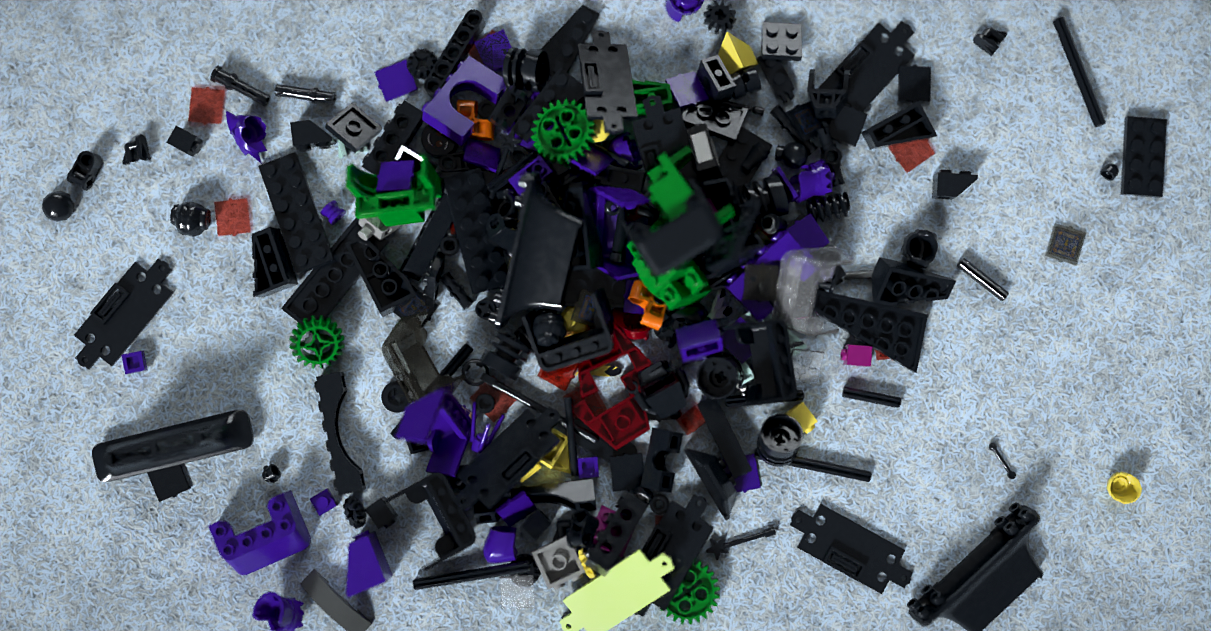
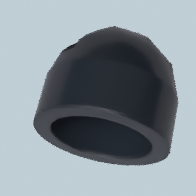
(1112, 171)

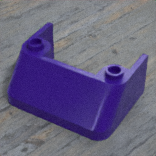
(606, 225)
(449, 427)

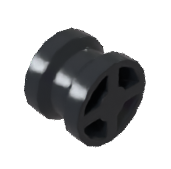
(483, 307)

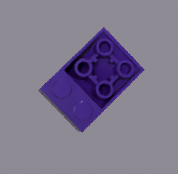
(699, 342)

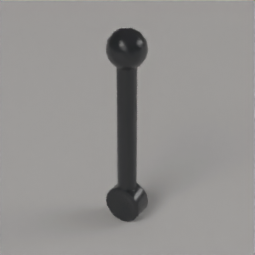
(992, 446)

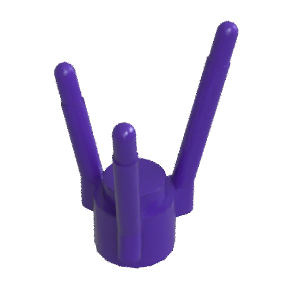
(481, 441)

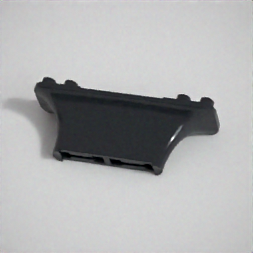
(539, 255)
(211, 435)
(985, 578)

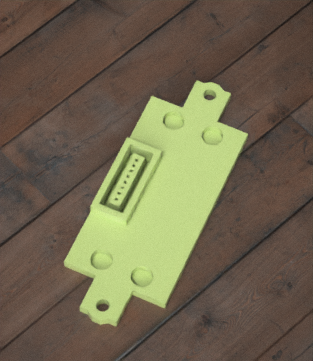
(619, 594)

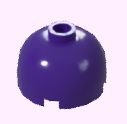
(623, 146)

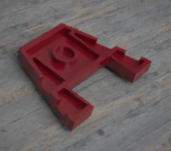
(622, 347)
(620, 422)

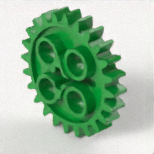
(546, 140)
(699, 605)

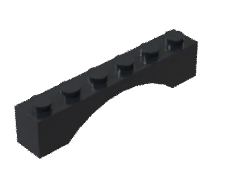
(348, 474)
(569, 494)

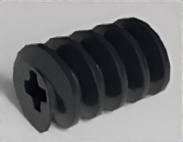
(829, 206)

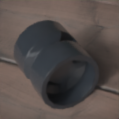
(746, 82)

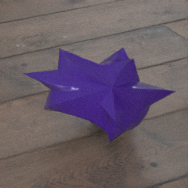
(248, 133)

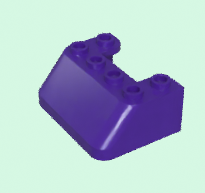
(267, 542)

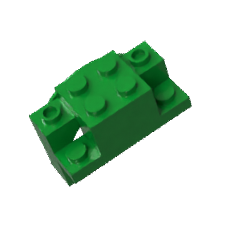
(671, 191)
(395, 207)
(666, 286)

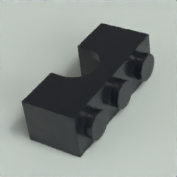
(655, 472)

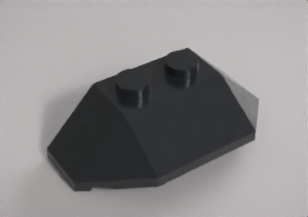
(714, 479)

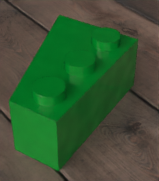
(648, 88)

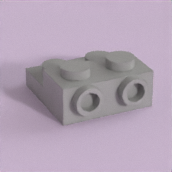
(558, 563)

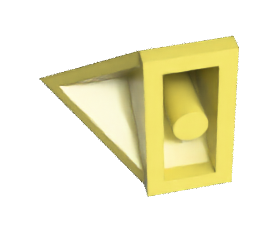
(736, 54)
(559, 456)

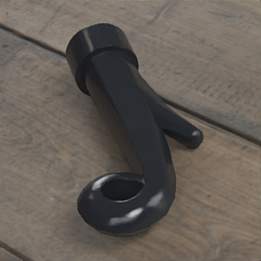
(618, 252)

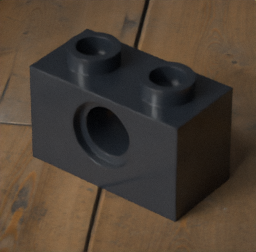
(716, 79)

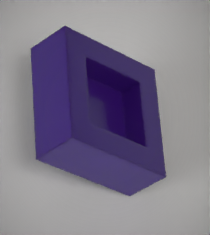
(134, 362)
(588, 467)
(323, 502)

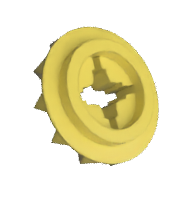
(590, 572)

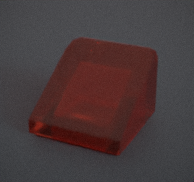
(691, 420)

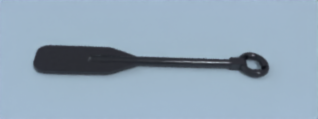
(584, 435)

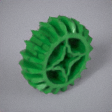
(309, 344)

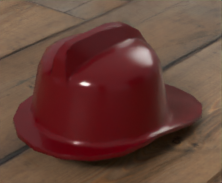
(631, 324)

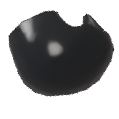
(58, 206)

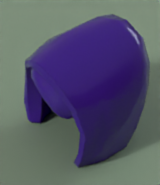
(500, 545)

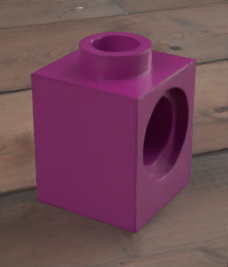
(857, 355)

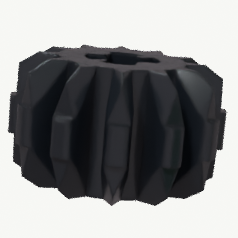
(712, 17)

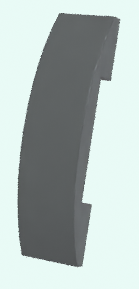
(333, 604)

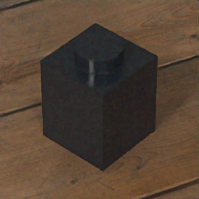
(185, 141)
(382, 513)

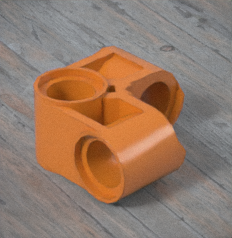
(483, 129)
(653, 311)

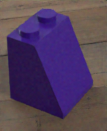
(366, 563)

